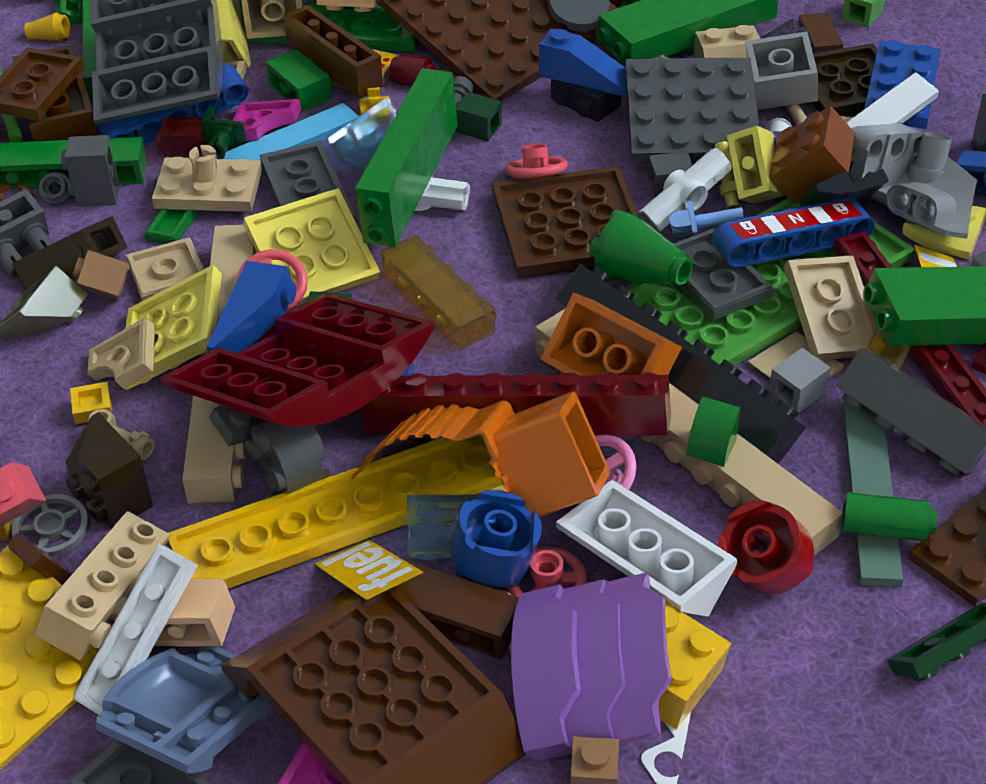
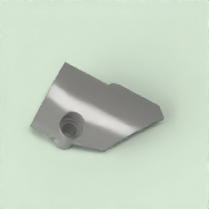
(921, 176)

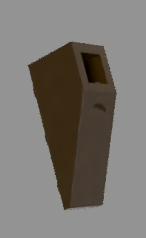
(100, 237)

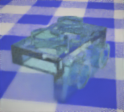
(432, 524)

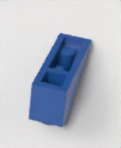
(579, 62)
(256, 300)

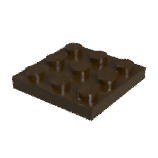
(844, 78)

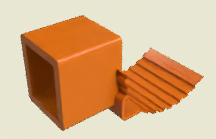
(537, 453)

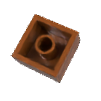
(811, 153)

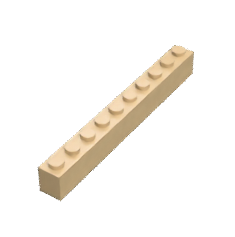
(210, 465)
(747, 473)

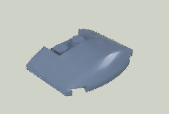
(180, 708)

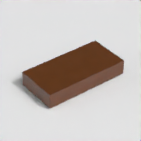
(822, 32)
(38, 559)

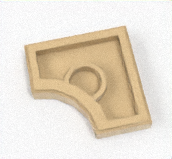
(125, 355)

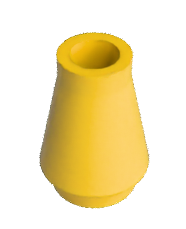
(50, 28)

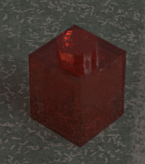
(180, 136)

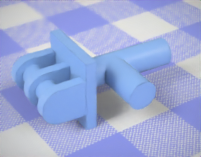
(685, 223)

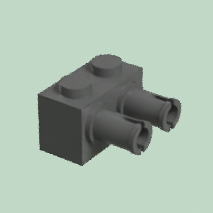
(21, 225)

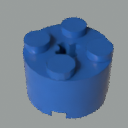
(495, 539)

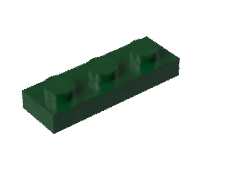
(942, 645)

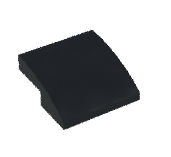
(841, 187)

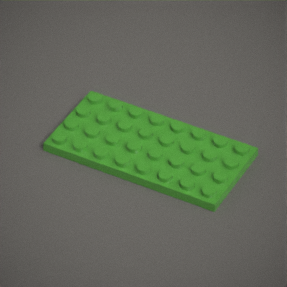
(761, 324)

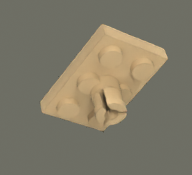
(207, 182)

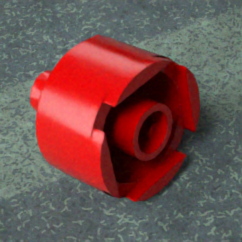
(787, 557)

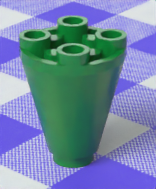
(638, 253)

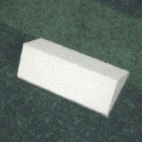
(644, 539)

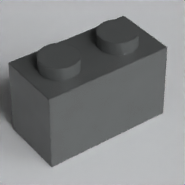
(91, 170)

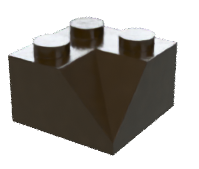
(107, 473)

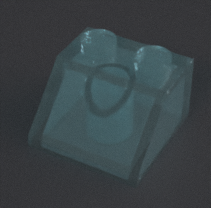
(360, 138)

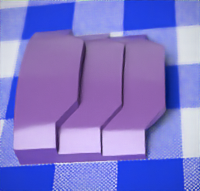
(588, 664)

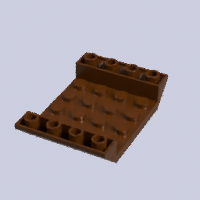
(381, 694)

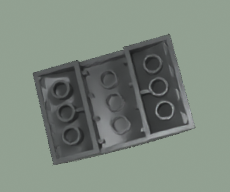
(154, 55)

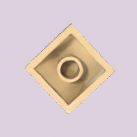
(723, 42)

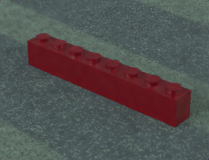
(610, 401)

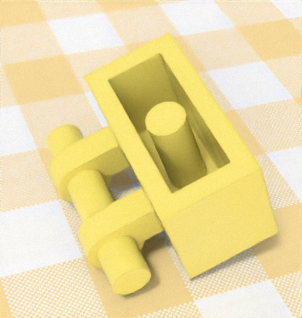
(751, 160)

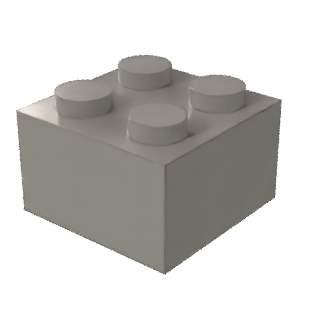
(783, 70)

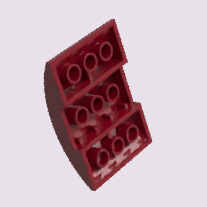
(315, 367)

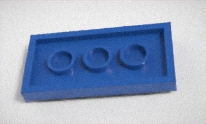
(895, 64)

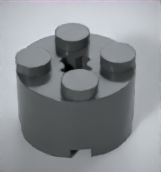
(287, 456)

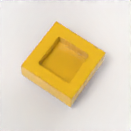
(88, 399)

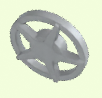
(52, 524)

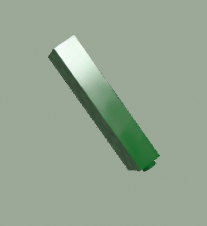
(670, 25)
(407, 158)
(928, 305)

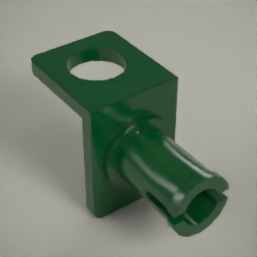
(222, 134)

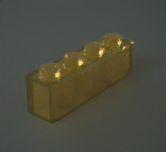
(439, 292)

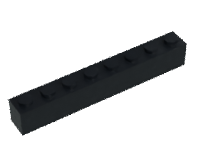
(694, 372)

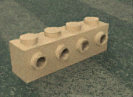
(99, 587)

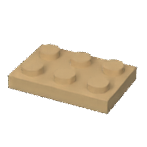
(831, 305)

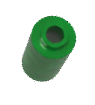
(888, 516)

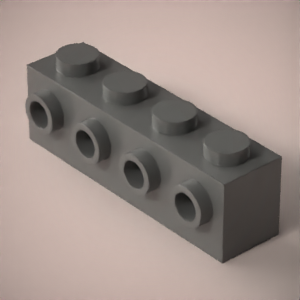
(915, 410)

